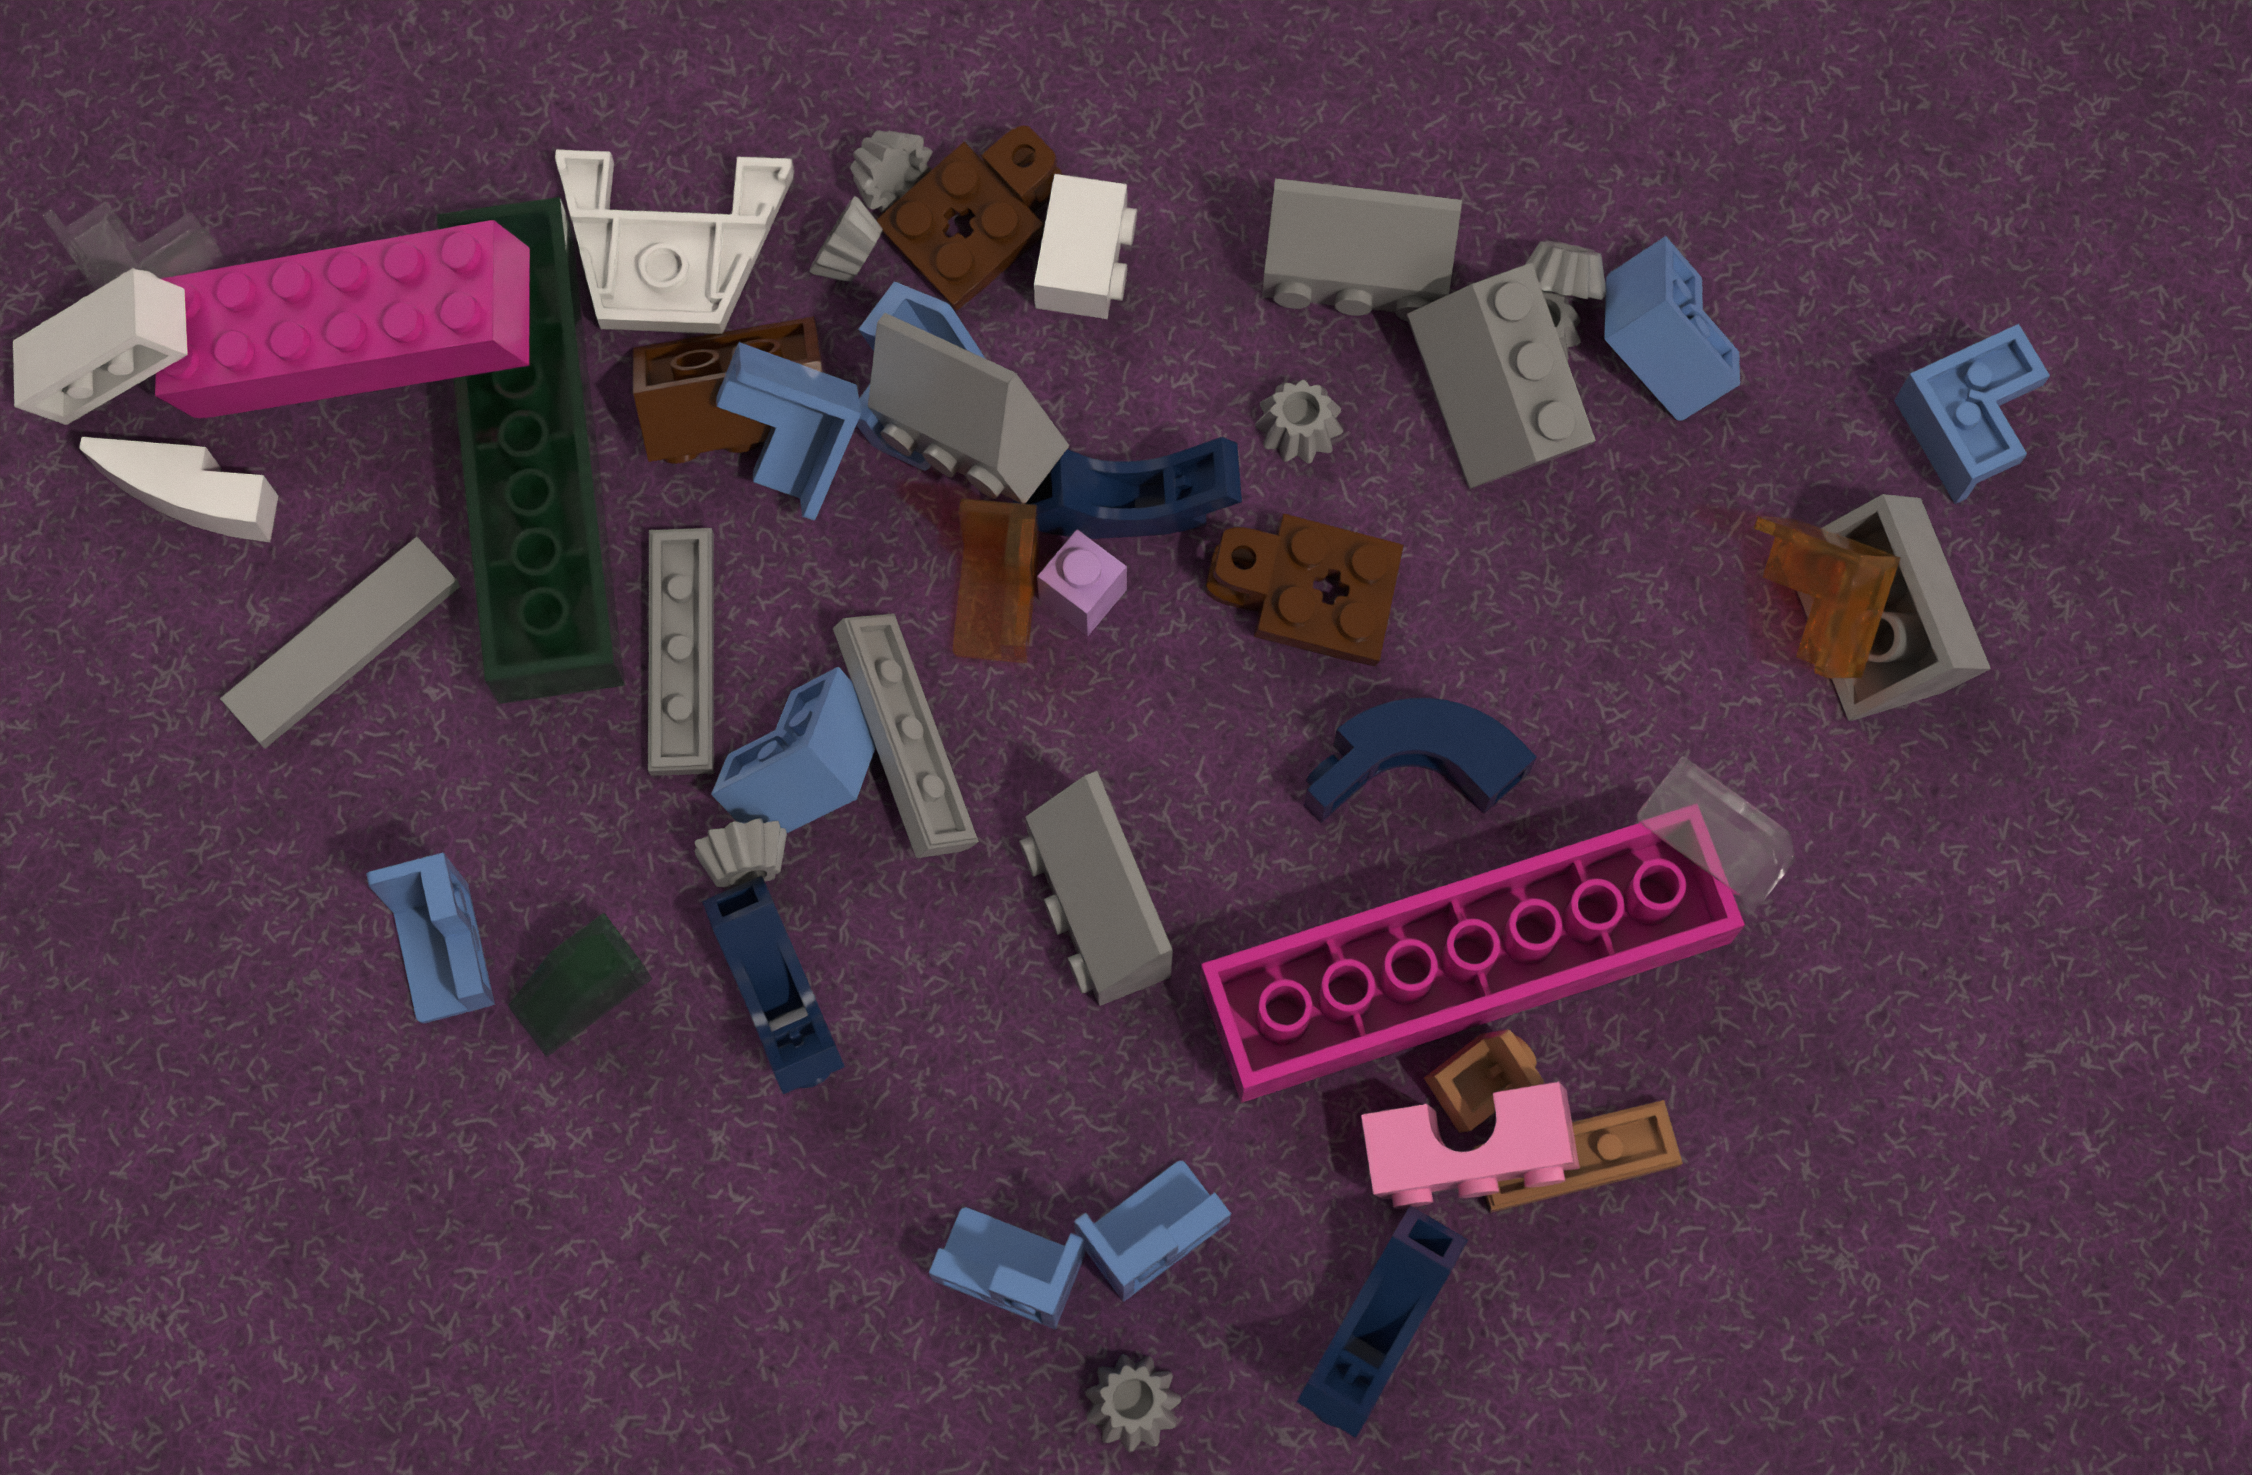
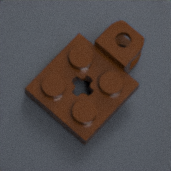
(998, 194)
(1280, 579)

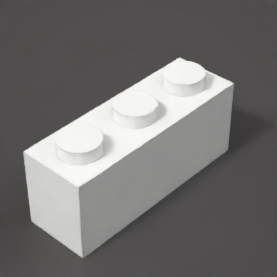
(100, 346)

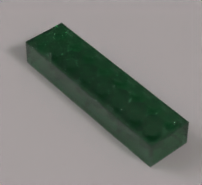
(538, 486)

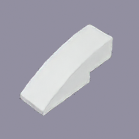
(187, 485)

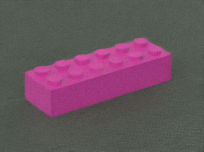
(351, 320)

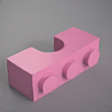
(1529, 1141)

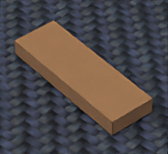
(1608, 1151)

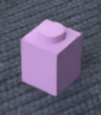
(1082, 582)

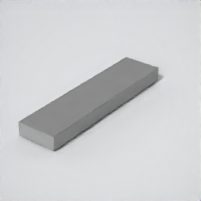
(340, 642)
(681, 652)
(905, 735)

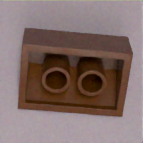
(680, 382)

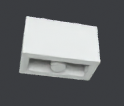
(1082, 246)

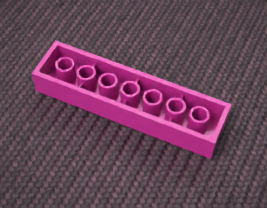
(1461, 957)

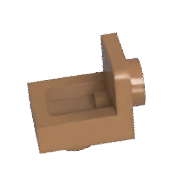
(1479, 1069)

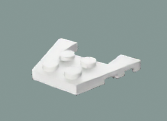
(669, 265)

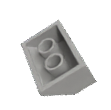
(1359, 248)
(1500, 376)
(960, 412)
(1925, 629)
(1096, 892)

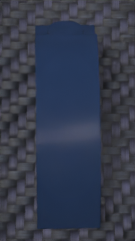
(1138, 496)
(1424, 733)
(773, 985)
(1382, 1322)

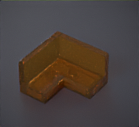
(996, 580)
(1848, 589)

